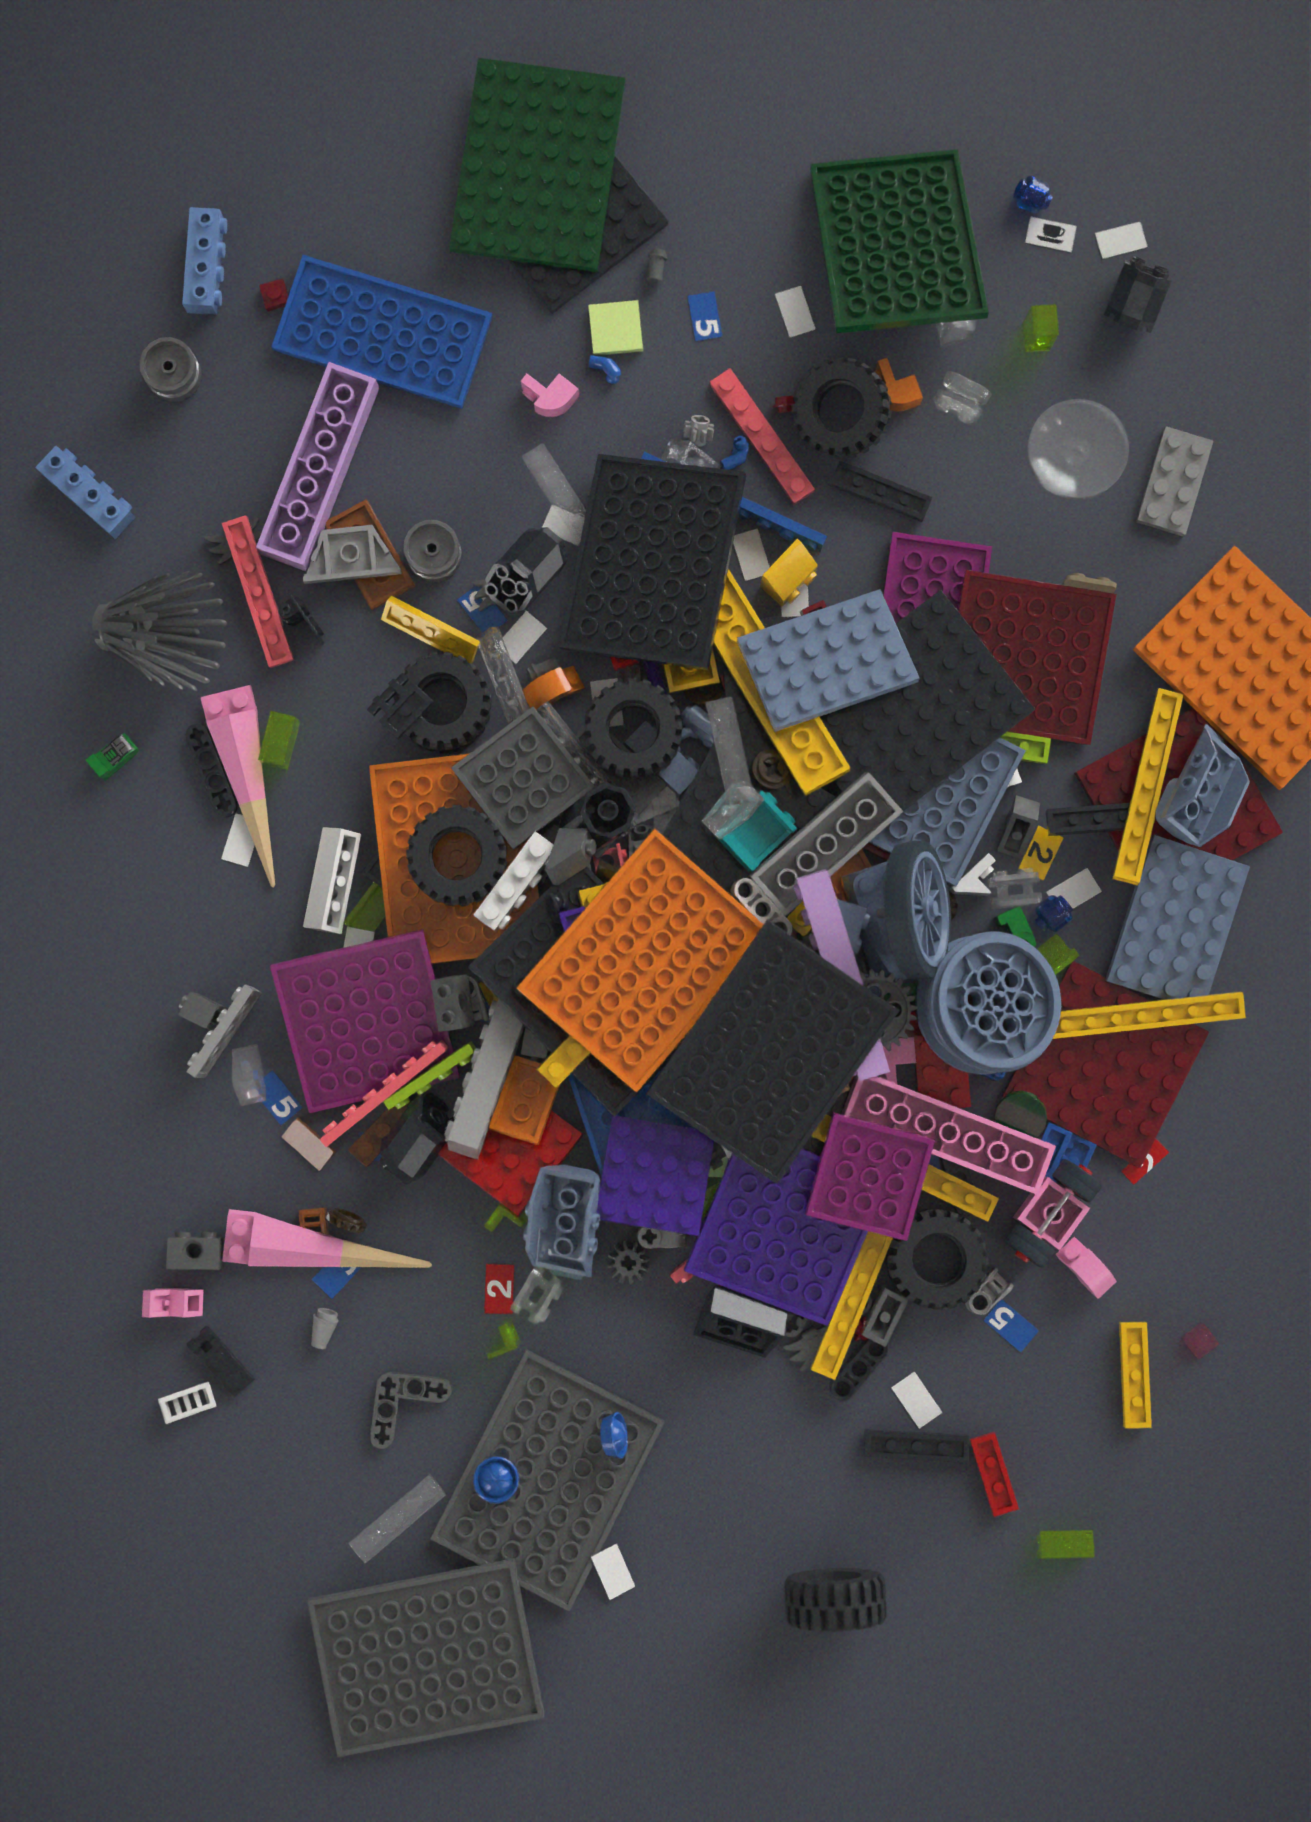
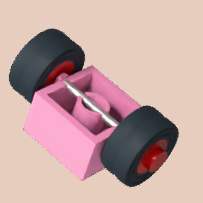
(1052, 1213)

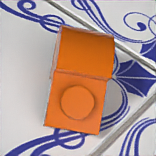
(903, 392)
(553, 687)

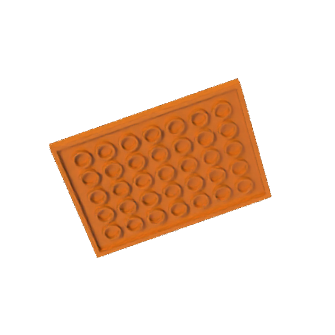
(1241, 663)
(401, 799)
(642, 960)

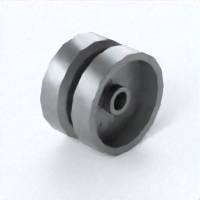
(170, 369)
(428, 536)

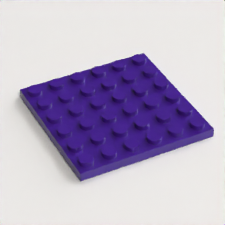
(768, 1246)

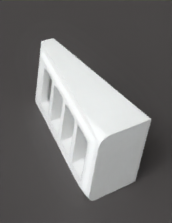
(168, 1418)

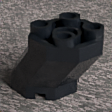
(1138, 294)
(526, 569)
(603, 811)
(415, 1138)

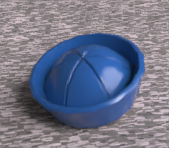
(614, 1435)
(496, 1479)

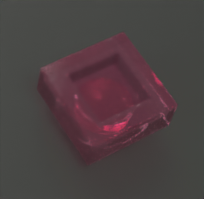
(1200, 1340)

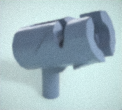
(697, 725)

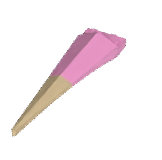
(235, 731)
(271, 1242)

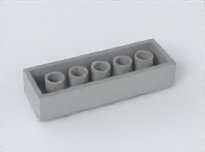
(827, 840)
(485, 1082)

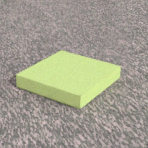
(615, 328)

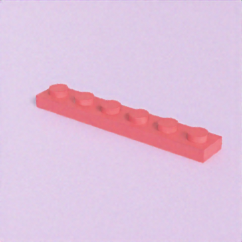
(761, 436)
(258, 591)
(391, 1084)

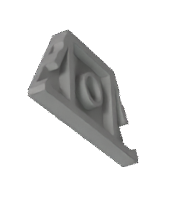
(350, 555)

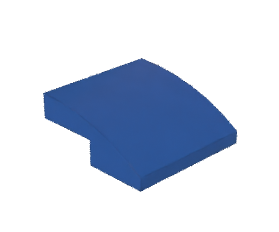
(1067, 1147)

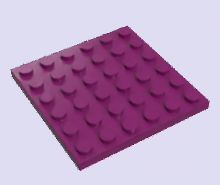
(359, 1016)

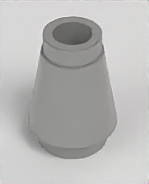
(323, 1327)

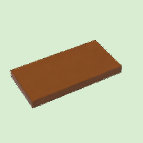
(374, 589)

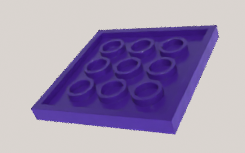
(655, 1176)

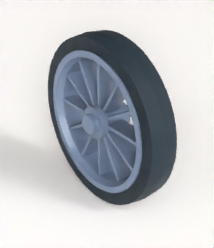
(916, 909)

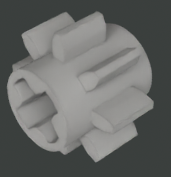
(698, 430)

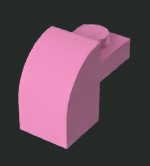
(551, 401)
(898, 1055)
(1086, 1267)
(172, 1302)

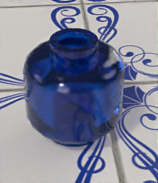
(1032, 194)
(1053, 913)

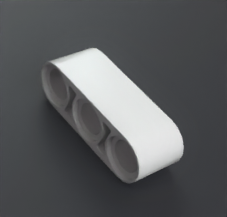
(756, 896)

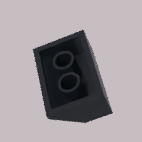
(741, 1321)

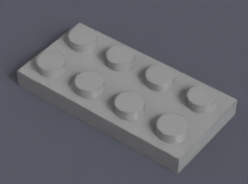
(1174, 481)
(217, 1040)

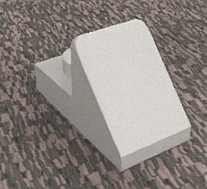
(970, 884)

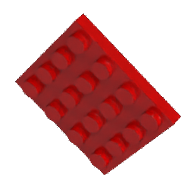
(511, 1166)

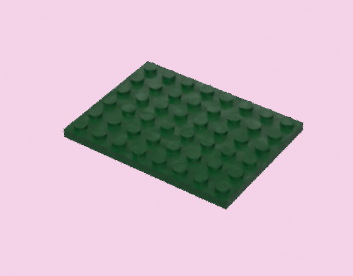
(537, 164)
(898, 241)

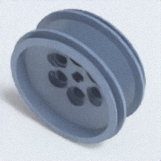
(952, 1024)

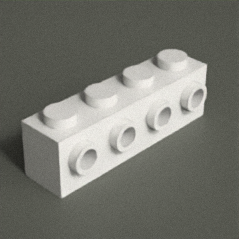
(332, 880)
(514, 883)

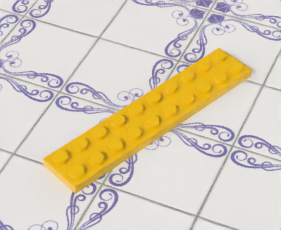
(804, 746)

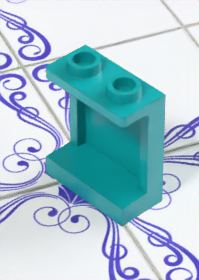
(759, 834)

